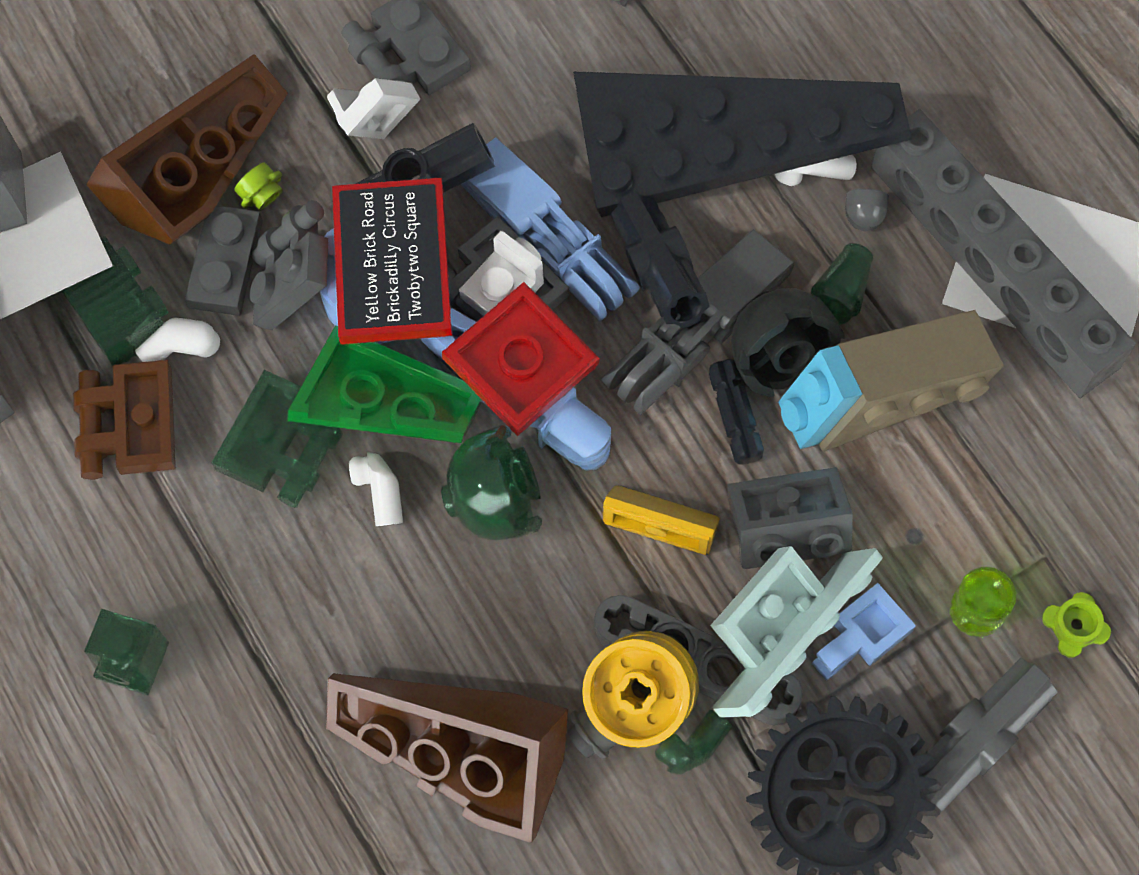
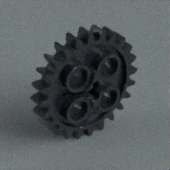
(854, 742)

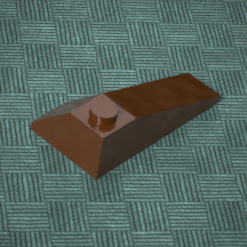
(185, 160)

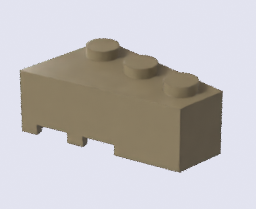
(914, 373)

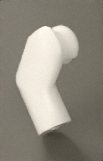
(839, 168)
(180, 336)
(383, 484)

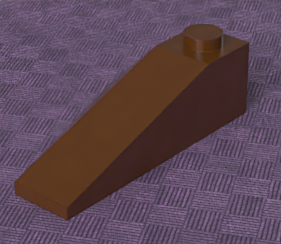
(472, 745)

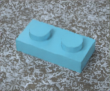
(819, 397)

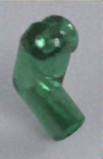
(697, 749)

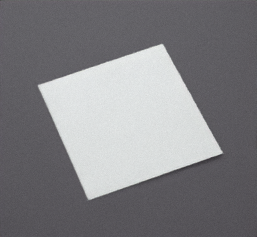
(1088, 241)
(54, 246)

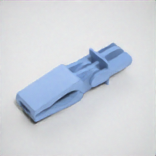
(564, 245)
(565, 427)

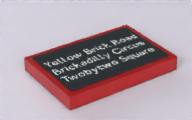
(391, 261)

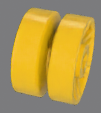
(625, 713)

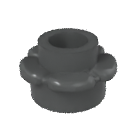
(587, 737)

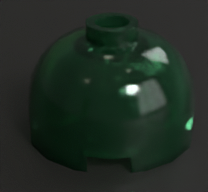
(492, 487)

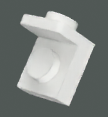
(373, 109)
(502, 273)

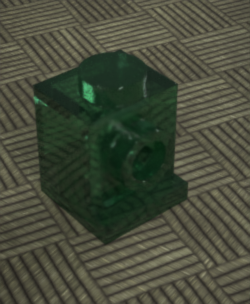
(126, 651)

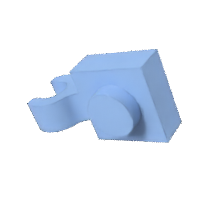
(867, 628)

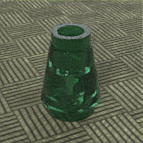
(845, 282)

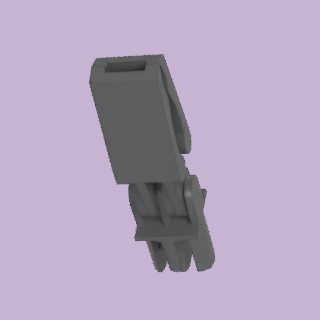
(672, 352)

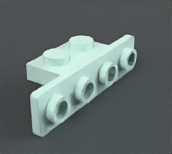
(779, 619)

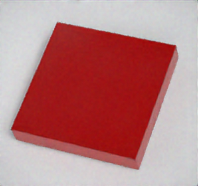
(520, 358)

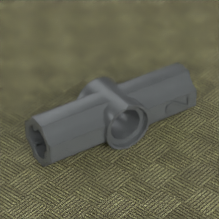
(987, 729)

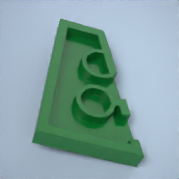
(383, 393)

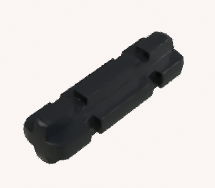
(736, 412)

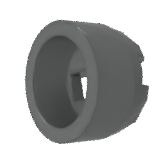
(866, 208)

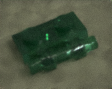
(261, 437)

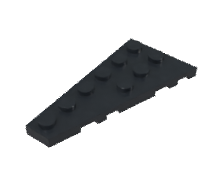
(715, 131)

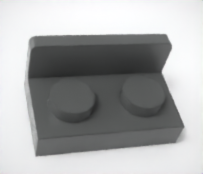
(794, 511)

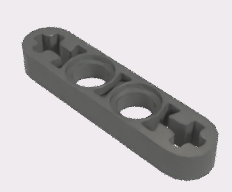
(701, 647)

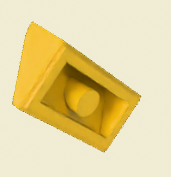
(660, 519)

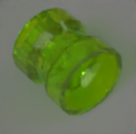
(987, 591)

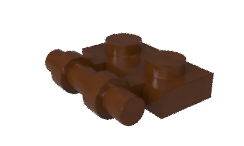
(142, 419)

